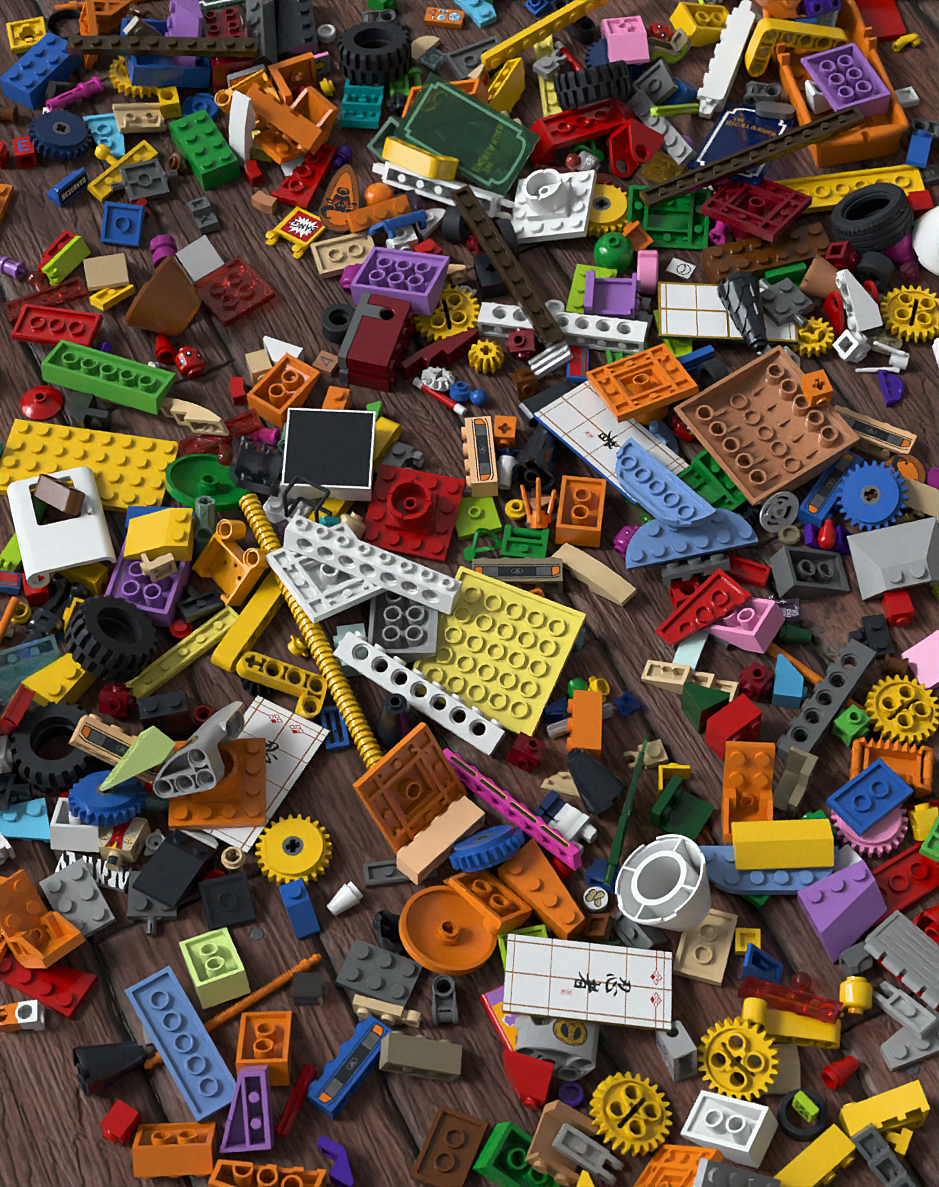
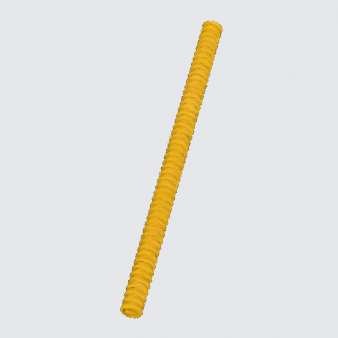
(317, 642)

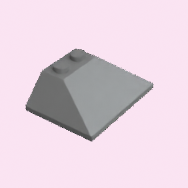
(896, 557)

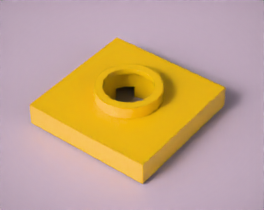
(19, 30)

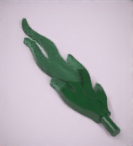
(613, 861)

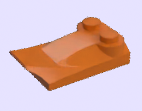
(492, 899)

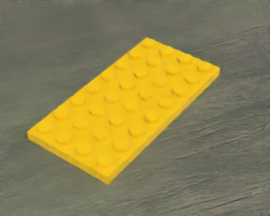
(125, 467)

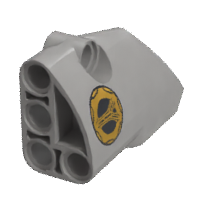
(188, 767)
(561, 1042)

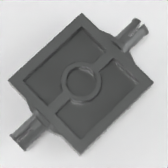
(144, 180)
(784, 302)
(147, 909)

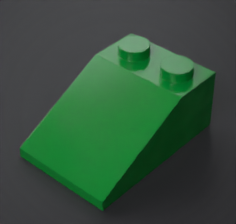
(504, 1159)

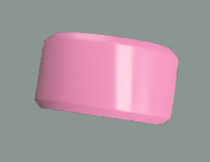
(648, 271)

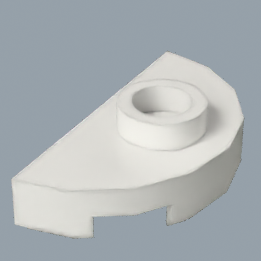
(434, 219)

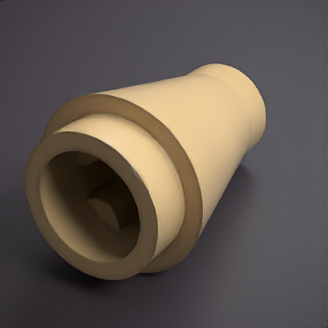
(233, 859)

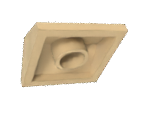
(789, 1075)

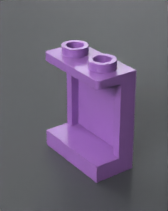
(611, 296)

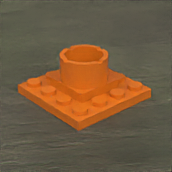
(642, 385)
(409, 787)
(235, 800)
(675, 1166)

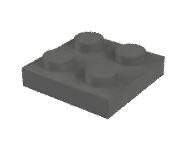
(657, 83)

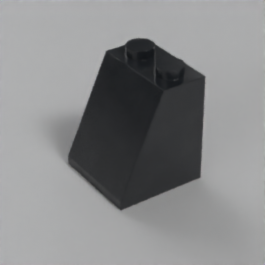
(168, 713)

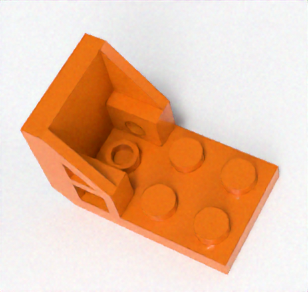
(100, 19)
(312, 107)
(747, 784)
(30, 930)

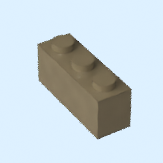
(420, 1056)

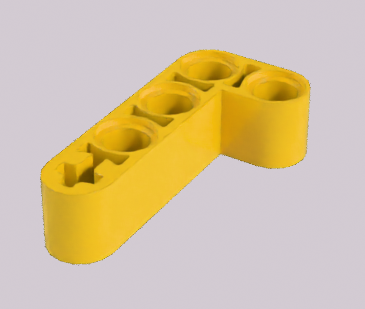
(420, 160)
(282, 683)
(790, 1027)

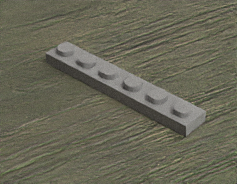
(673, 140)

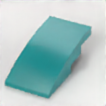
(362, 105)

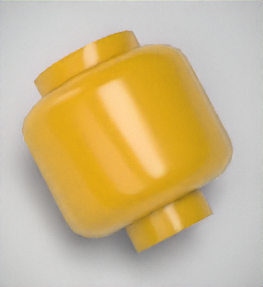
(856, 995)

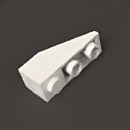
(859, 305)

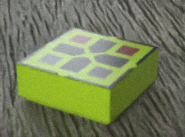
(805, 1107)

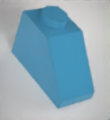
(788, 685)

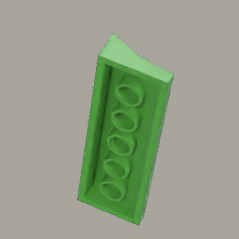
(107, 376)

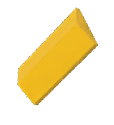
(782, 844)

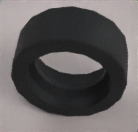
(711, 372)
(795, 1133)

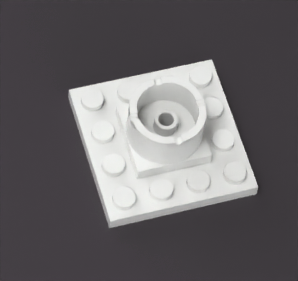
(553, 205)
(317, 586)

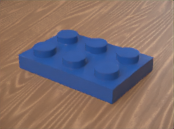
(869, 797)

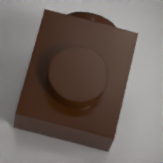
(525, 383)

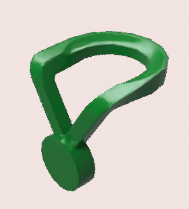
(593, 151)
(471, 552)

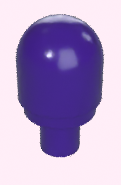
(342, 156)

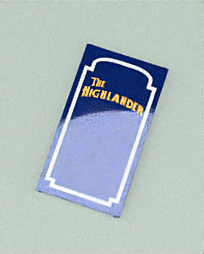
(736, 130)

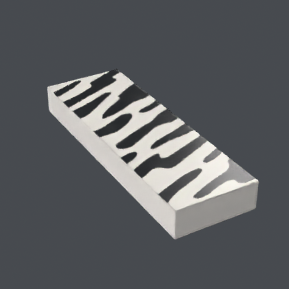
(104, 877)

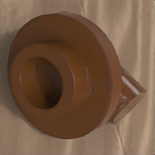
(178, 162)

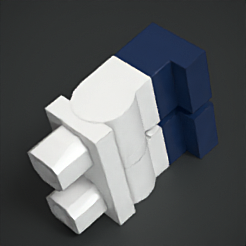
(566, 819)

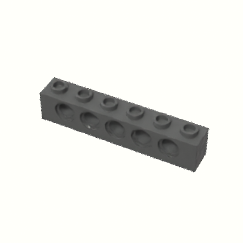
(854, 654)

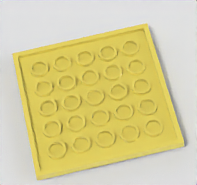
(501, 650)

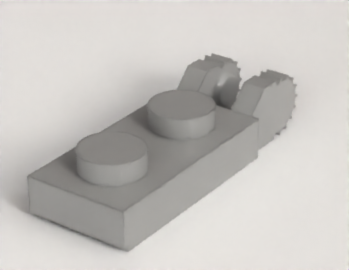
(905, 1010)
(586, 1153)

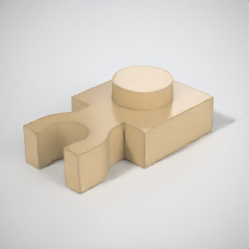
(654, 756)

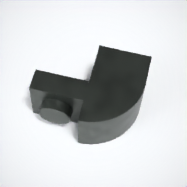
(84, 412)

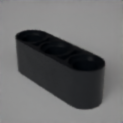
(582, 30)
(541, 400)

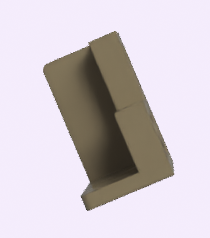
(795, 781)

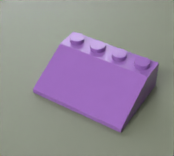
(848, 80)
(402, 276)
(154, 598)

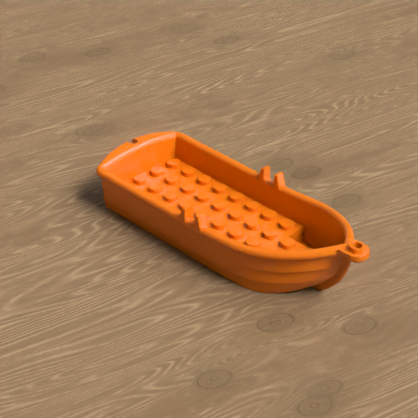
(879, 133)

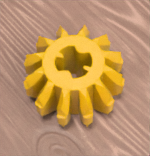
(486, 356)

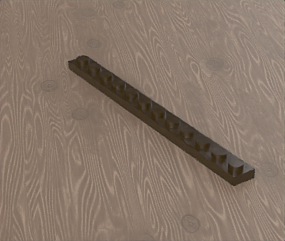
(751, 157)

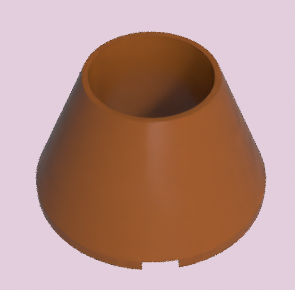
(166, 301)

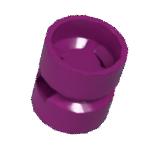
(161, 247)

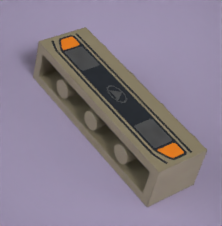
(524, 572)

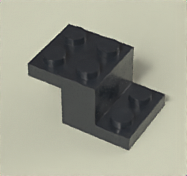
(255, 465)

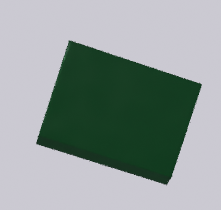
(701, 703)

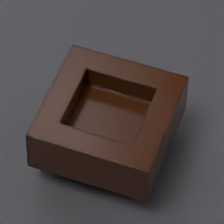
(598, 927)

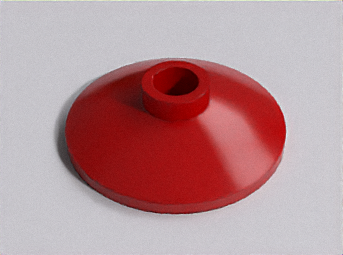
(43, 409)

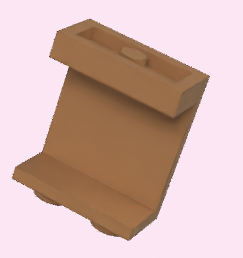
(543, 1156)

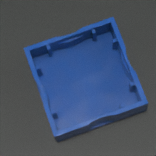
(159, 70)

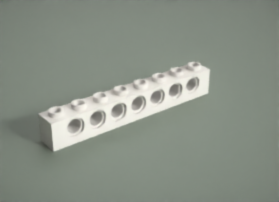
(579, 329)
(372, 564)
(348, 651)

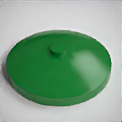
(202, 476)

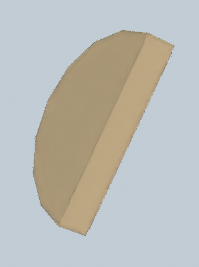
(422, 45)
(562, 784)

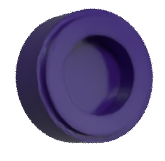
(571, 1094)

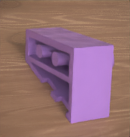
(251, 1112)

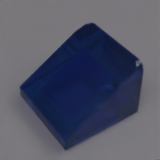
(555, 712)

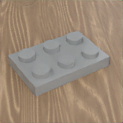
(78, 898)

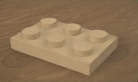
(337, 253)
(706, 948)

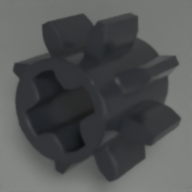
(397, 103)

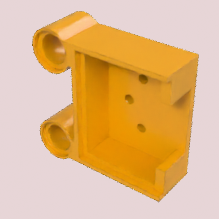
(226, 95)
(229, 565)

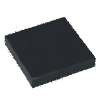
(227, 900)

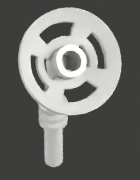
(778, 510)

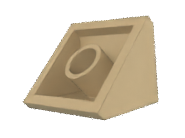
(106, 272)

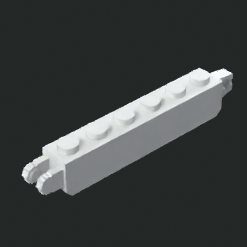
(726, 61)
(439, 189)

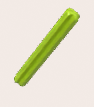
(674, 110)

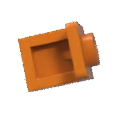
(638, 236)

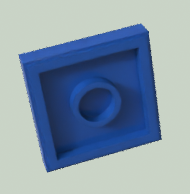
(123, 224)

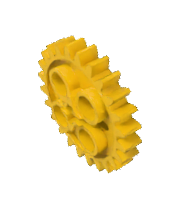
(120, 79)
(466, 311)
(897, 311)
(890, 694)
(753, 1043)
(612, 1096)

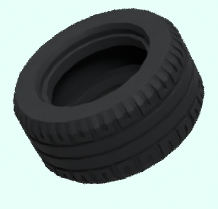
(873, 217)

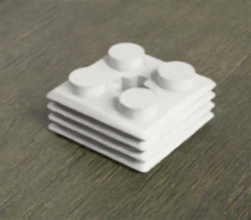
(275, 510)

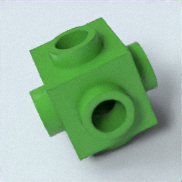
(851, 724)

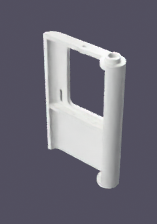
(64, 542)

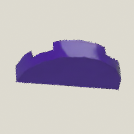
(891, 387)

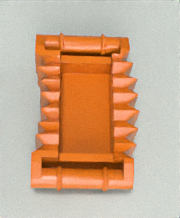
(911, 765)

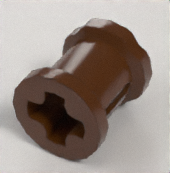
(9, 114)
(895, 665)

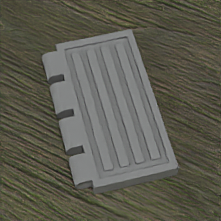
(907, 952)

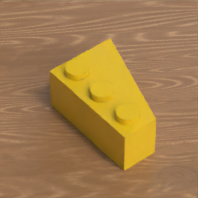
(59, 682)
(888, 1111)

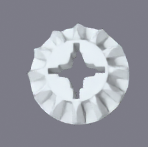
(444, 381)

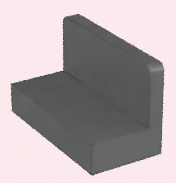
(636, 934)

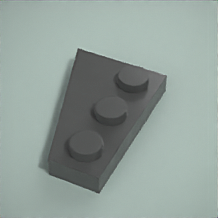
(694, 565)

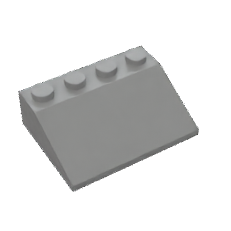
(402, 627)

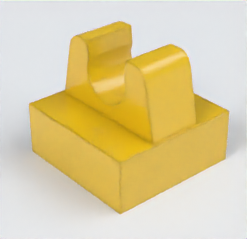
(899, 1142)

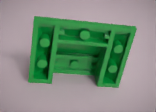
(674, 223)
(712, 482)

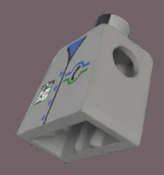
(677, 1052)

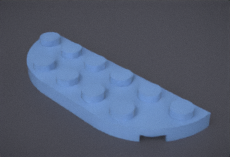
(659, 488)
(662, 543)
(721, 871)

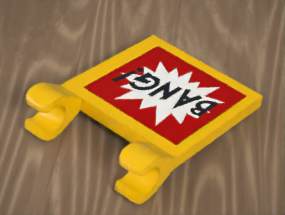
(298, 228)

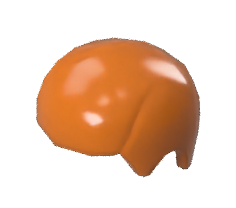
(377, 193)

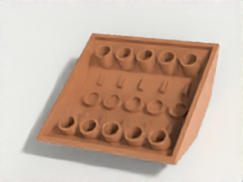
(764, 428)

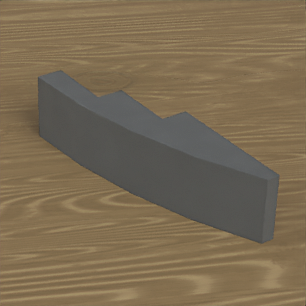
(882, 1158)

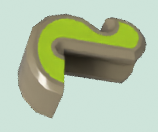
(669, 51)

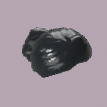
(388, 931)

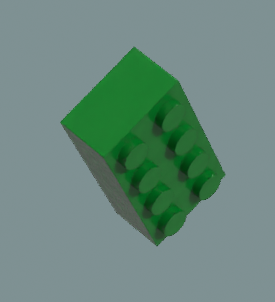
(204, 149)

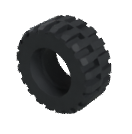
(374, 53)
(592, 84)
(102, 656)
(39, 728)

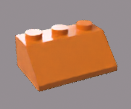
(174, 1149)

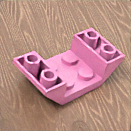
(626, 39)

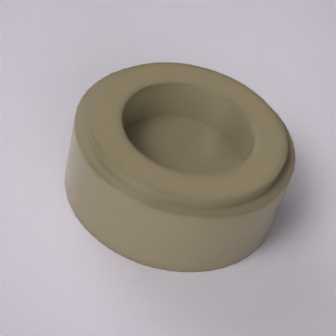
(789, 535)

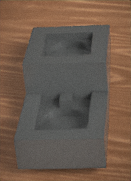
(203, 215)

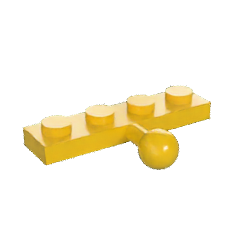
(101, 185)

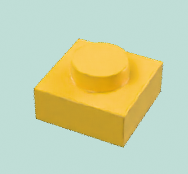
(743, 937)

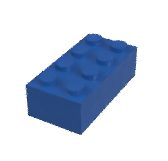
(30, 75)

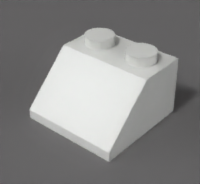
(70, 833)

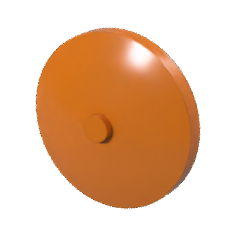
(445, 932)

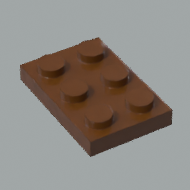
(449, 1149)

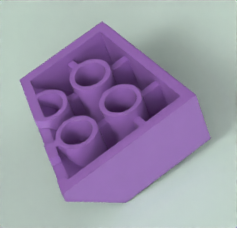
(184, 22)
(842, 907)

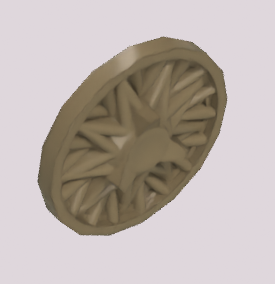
(882, 336)

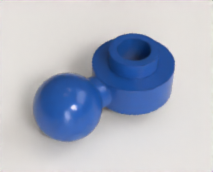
(462, 392)

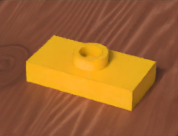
(111, 296)

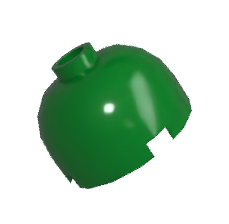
(614, 252)

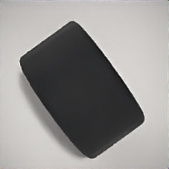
(454, 226)
(874, 267)
(334, 314)

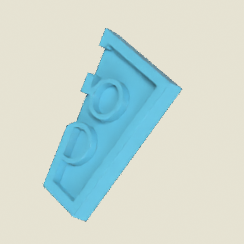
(479, 11)
(105, 131)
(26, 821)

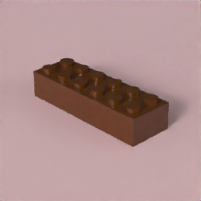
(759, 255)

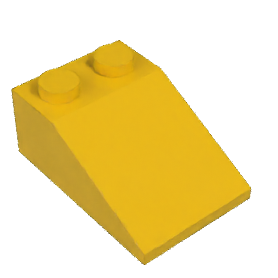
(700, 22)
(161, 534)

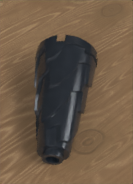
(744, 305)
(537, 460)

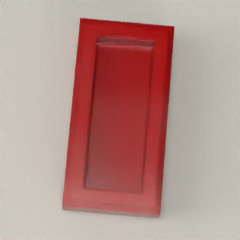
(748, 571)

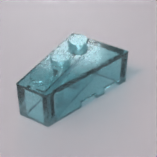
(23, 661)

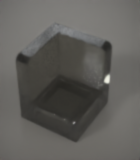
(57, 88)

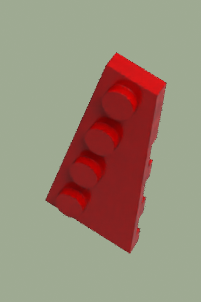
(306, 179)
(705, 606)
(54, 987)

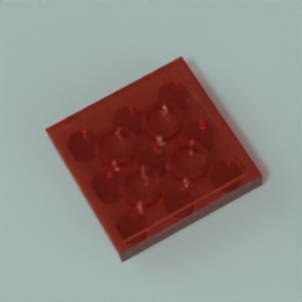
(233, 291)

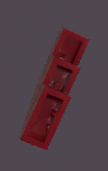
(443, 351)

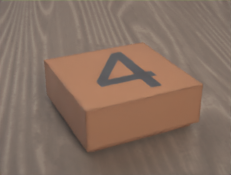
(326, 363)

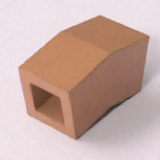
(264, 202)

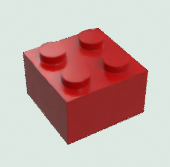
(734, 722)

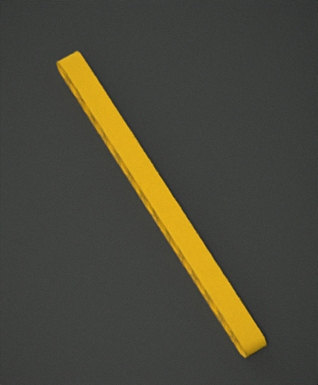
(269, 597)

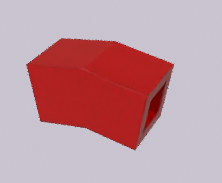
(252, 173)
(237, 390)

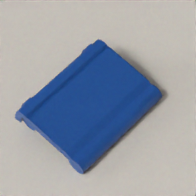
(397, 222)

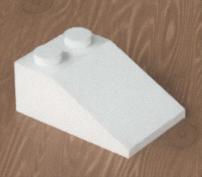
(732, 1126)

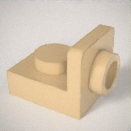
(158, 568)

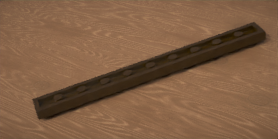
(163, 46)
(507, 267)

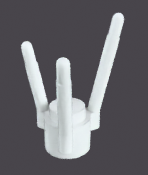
(897, 358)

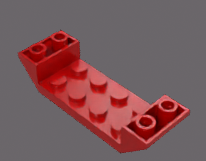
(577, 126)

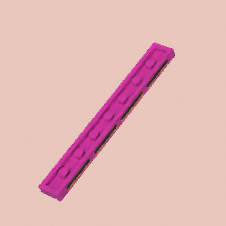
(515, 812)

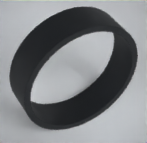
(59, 15)
(508, 233)

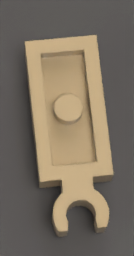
(386, 1012)

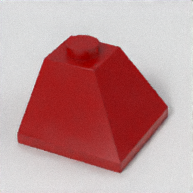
(529, 1078)

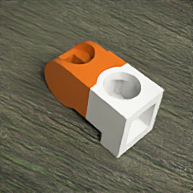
(22, 1016)

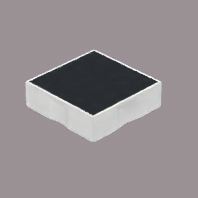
(330, 450)

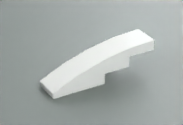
(240, 126)

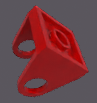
(631, 144)
(835, 310)

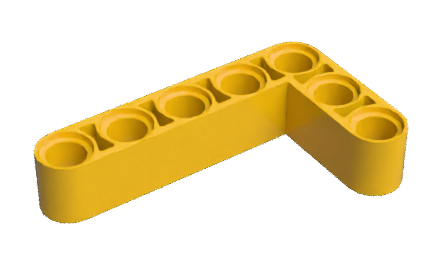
(794, 34)

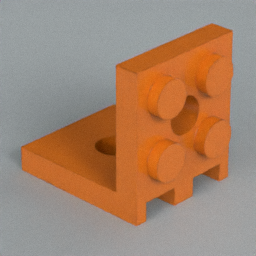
(283, 77)

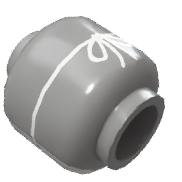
(589, 162)

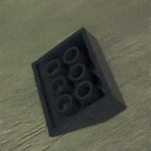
(295, 28)

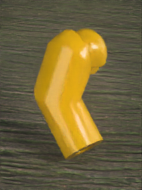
(904, 40)

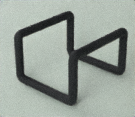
(287, 513)

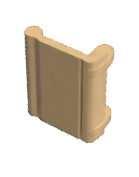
(139, 118)

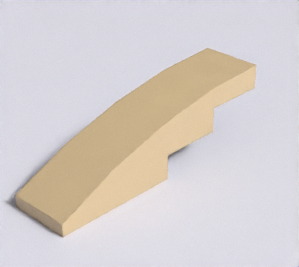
(192, 415)
(595, 574)
(672, 677)

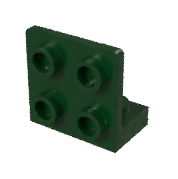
(680, 811)

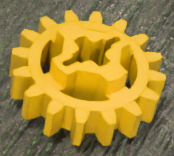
(814, 337)

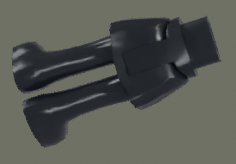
(44, 621)

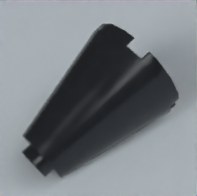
(395, 720)
(593, 780)
(106, 1064)

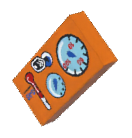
(444, 18)

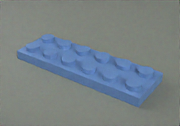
(183, 1043)

